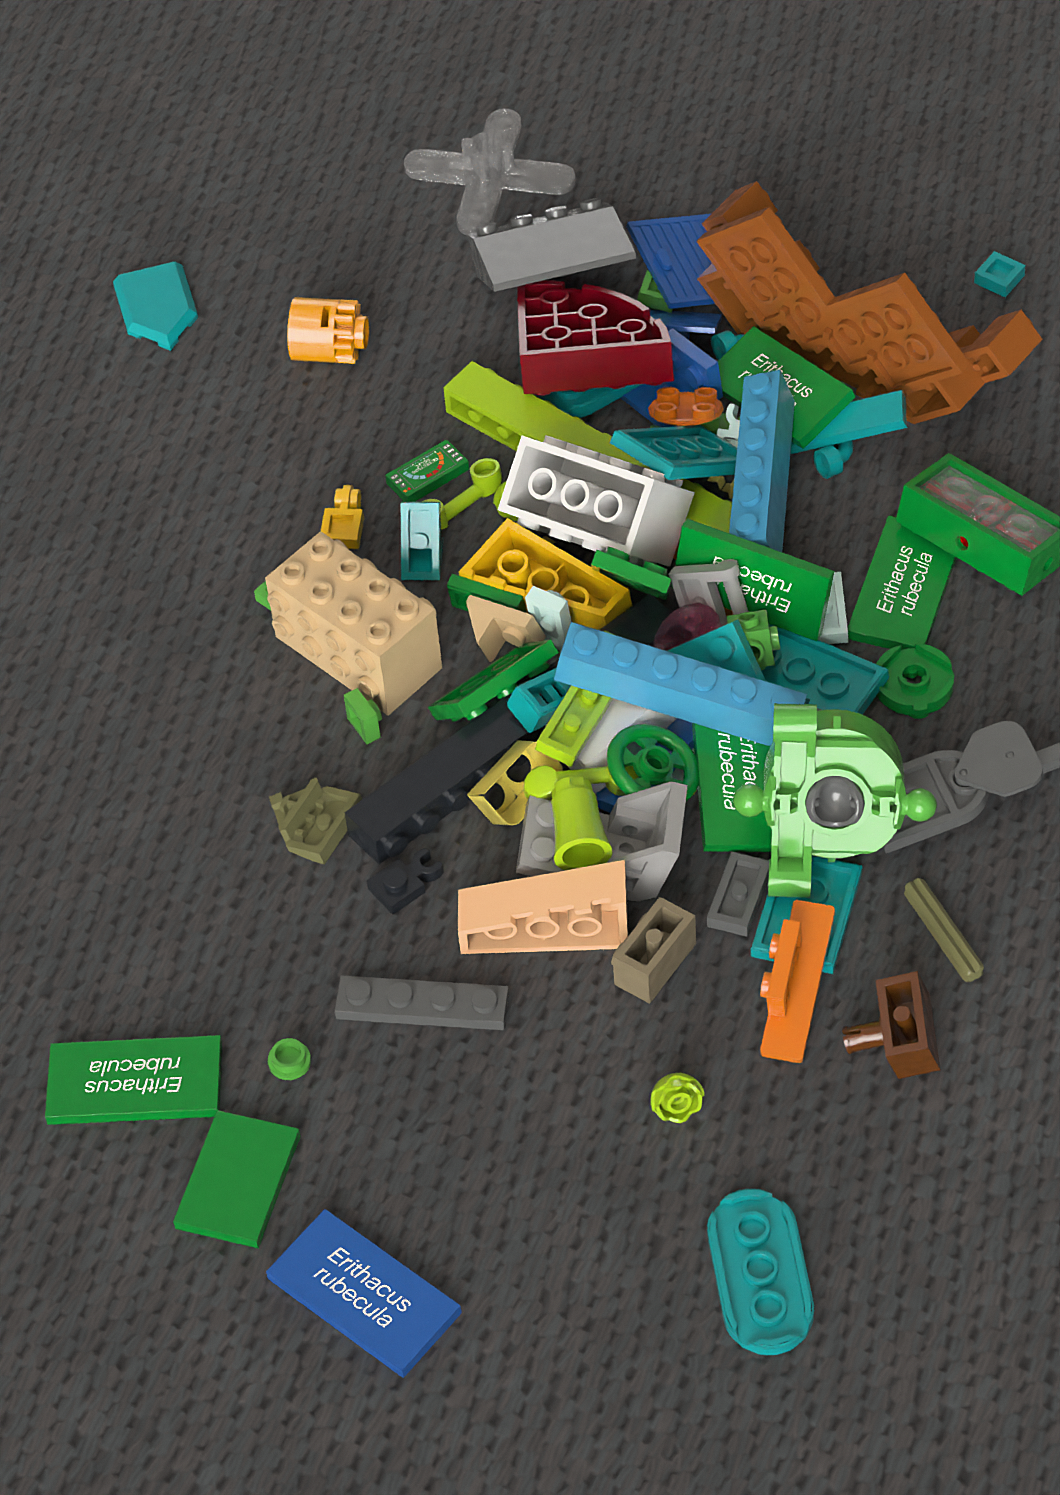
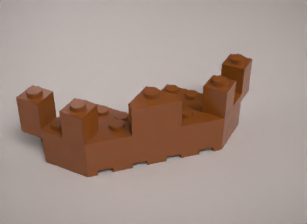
(870, 337)

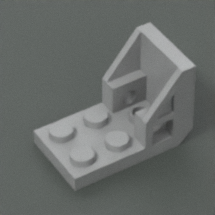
(640, 829)

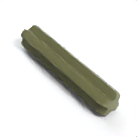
(944, 930)

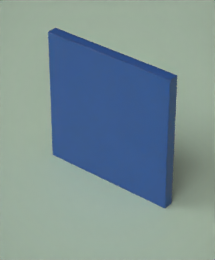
(688, 321)

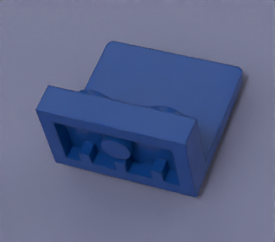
(691, 371)

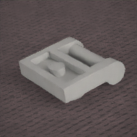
(698, 585)

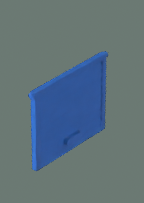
(674, 257)

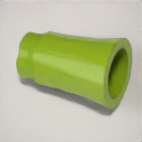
(578, 825)

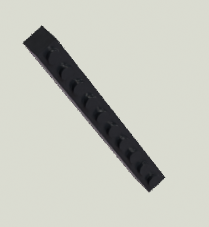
(445, 775)

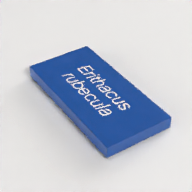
(364, 1293)

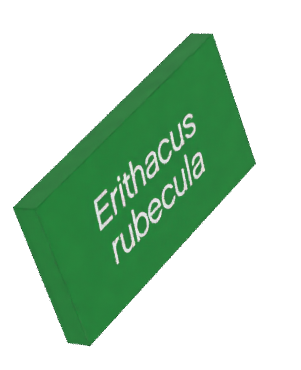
(815, 392)
(783, 585)
(901, 590)
(723, 767)
(134, 1080)

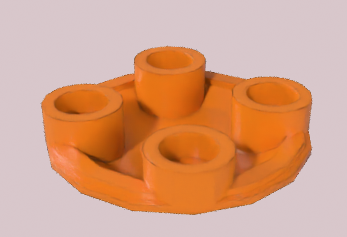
(686, 407)

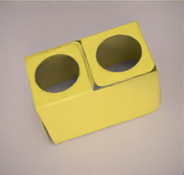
(511, 811)

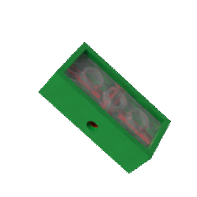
(982, 523)

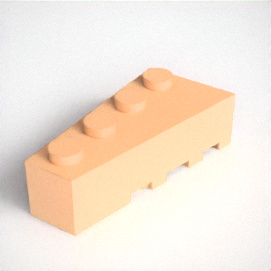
(546, 912)

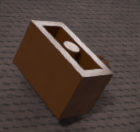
(902, 1028)

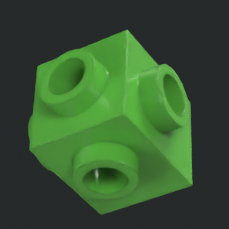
(760, 636)

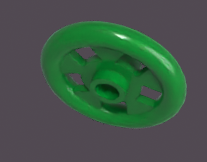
(652, 763)

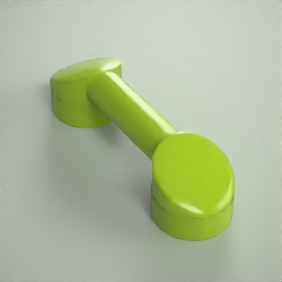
(486, 479)
(542, 779)

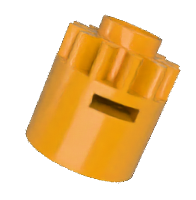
(326, 330)

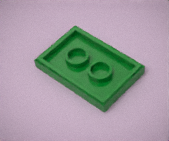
(237, 1179)

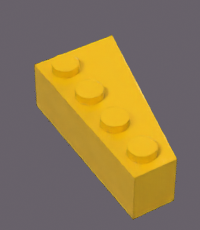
(520, 559)

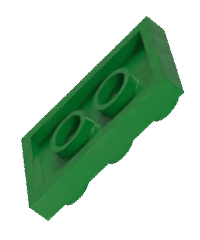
(648, 579)
(495, 680)

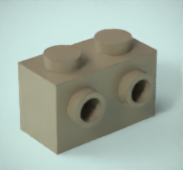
(654, 950)

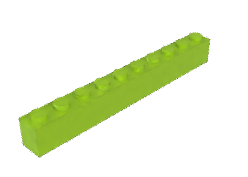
(507, 414)

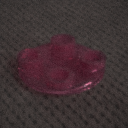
(686, 624)

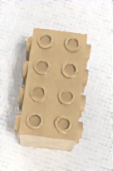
(354, 622)

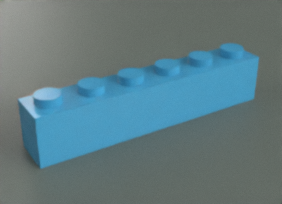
(763, 460)
(671, 684)

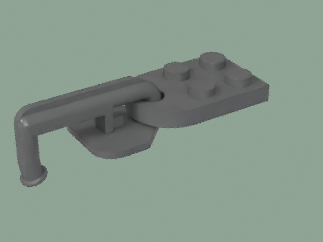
(994, 761)

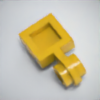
(346, 519)

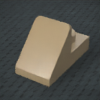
(497, 623)

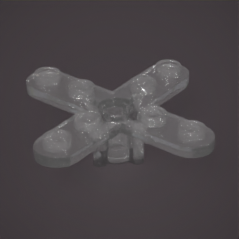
(487, 169)

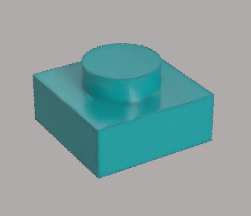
(999, 274)

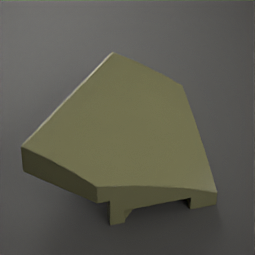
(313, 819)

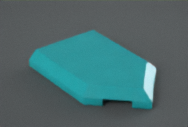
(156, 303)

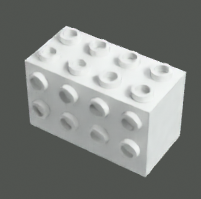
(595, 500)

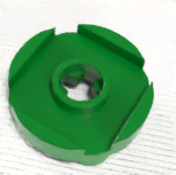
(919, 698)

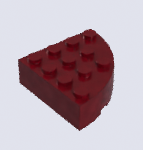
(588, 340)

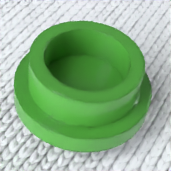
(289, 1059)

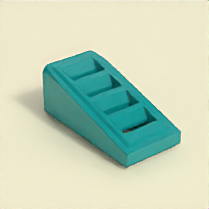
(530, 706)

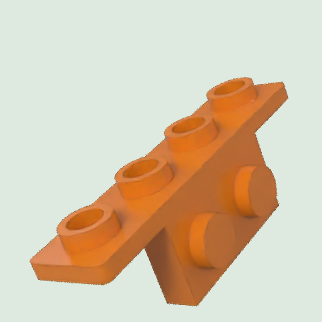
(795, 979)

